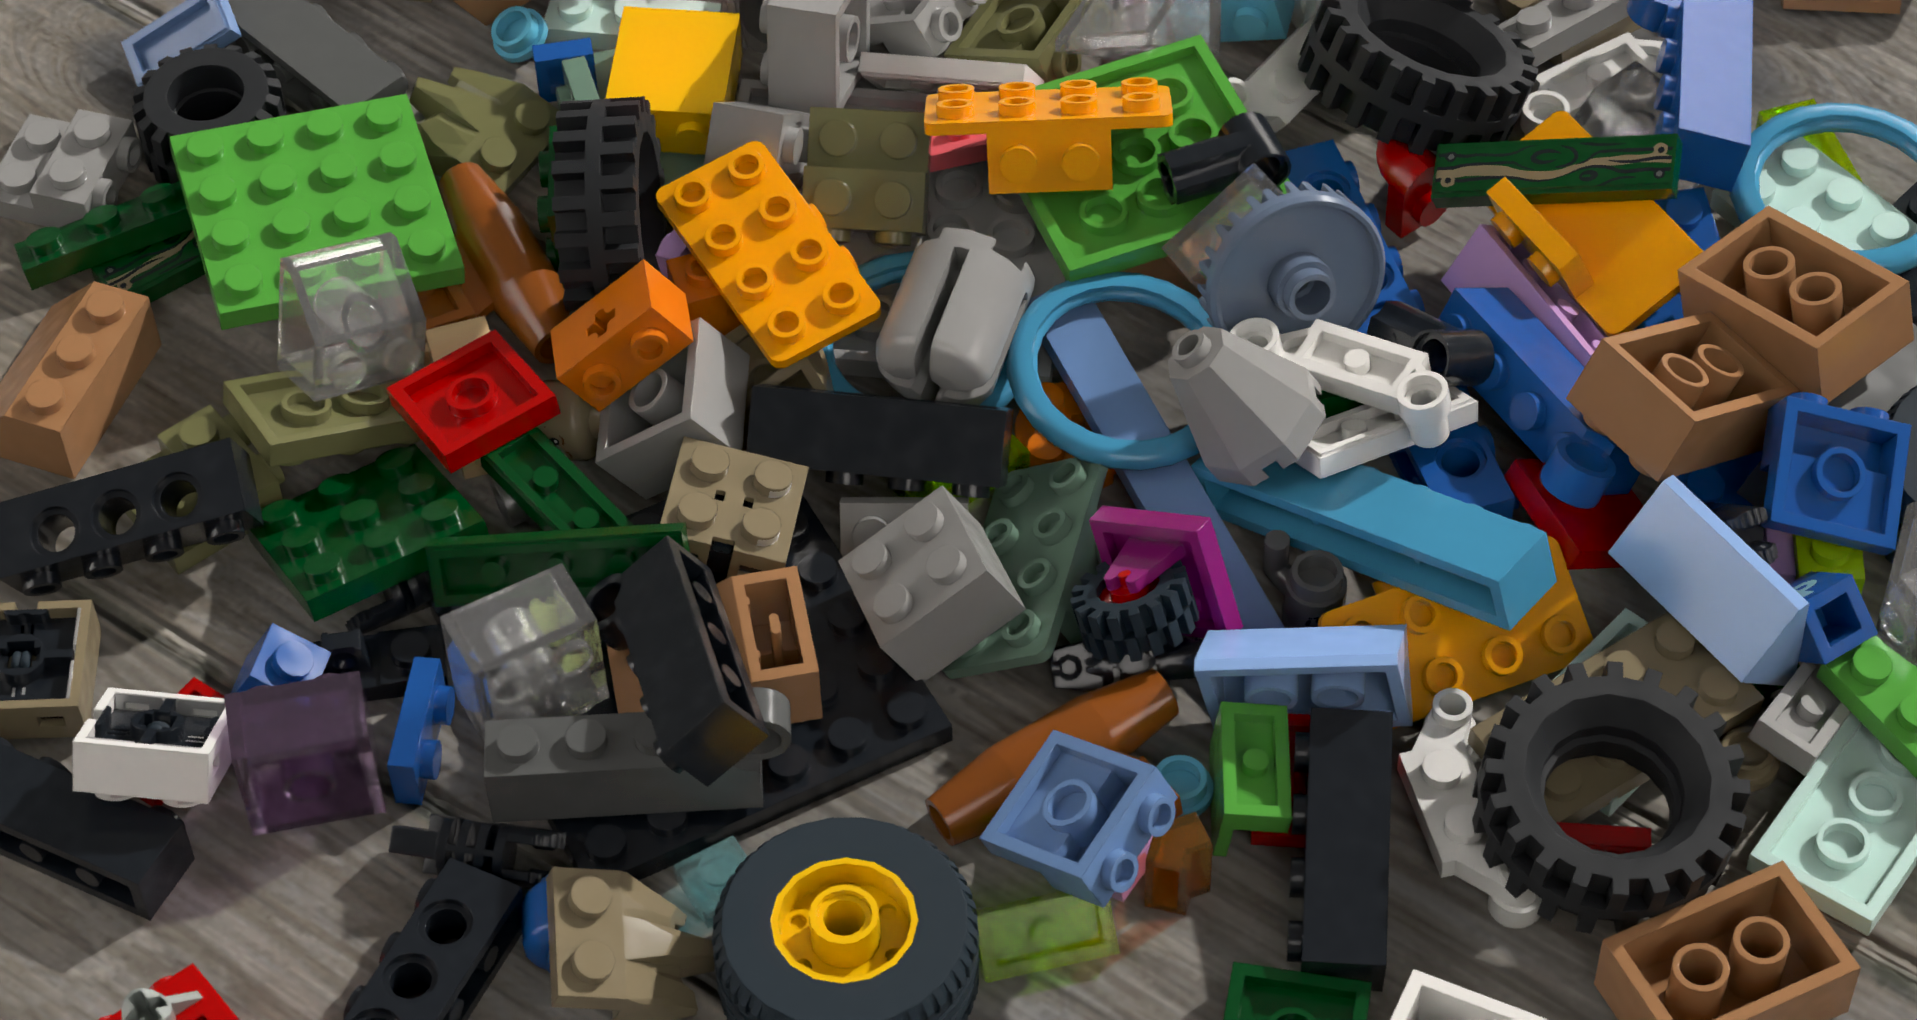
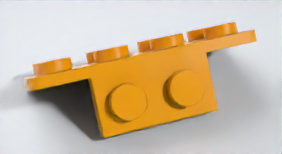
(1051, 135)
(769, 254)
(1606, 255)
(1467, 652)

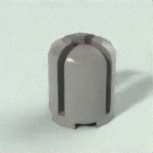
(953, 319)

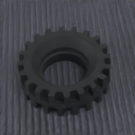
(1418, 70)
(605, 193)
(1626, 723)

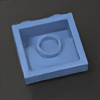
(1082, 817)

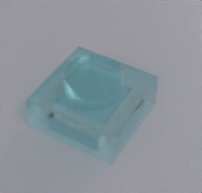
(706, 875)

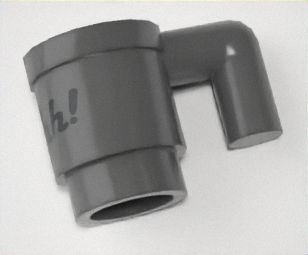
(1309, 586)

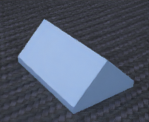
(1714, 585)
(1308, 669)

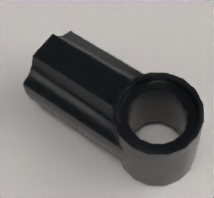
(1218, 161)
(1457, 354)

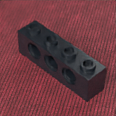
(93, 505)
(454, 976)

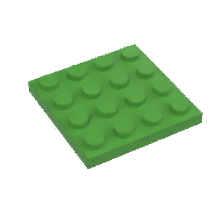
(308, 186)
(1129, 225)

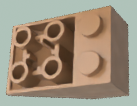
(772, 637)

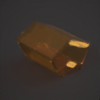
(1178, 866)

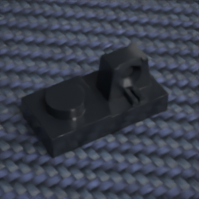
(383, 657)

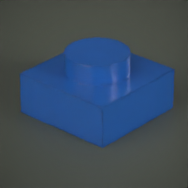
(549, 60)

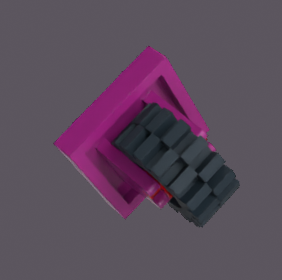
(1154, 584)

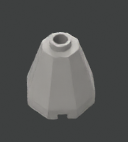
(1243, 404)

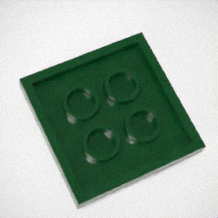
(362, 530)

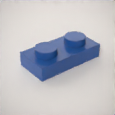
(415, 745)

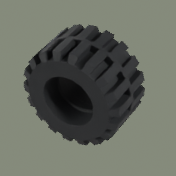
(201, 93)

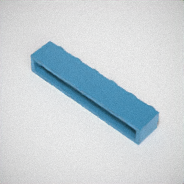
(1398, 536)

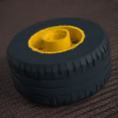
(846, 928)

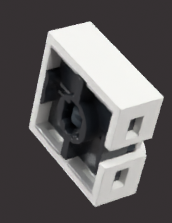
(153, 747)

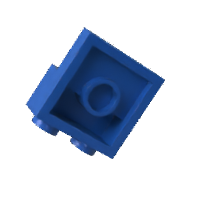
(1834, 472)

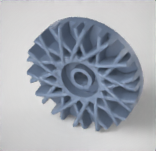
(1295, 262)

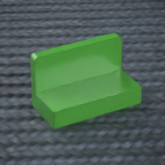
(1249, 771)

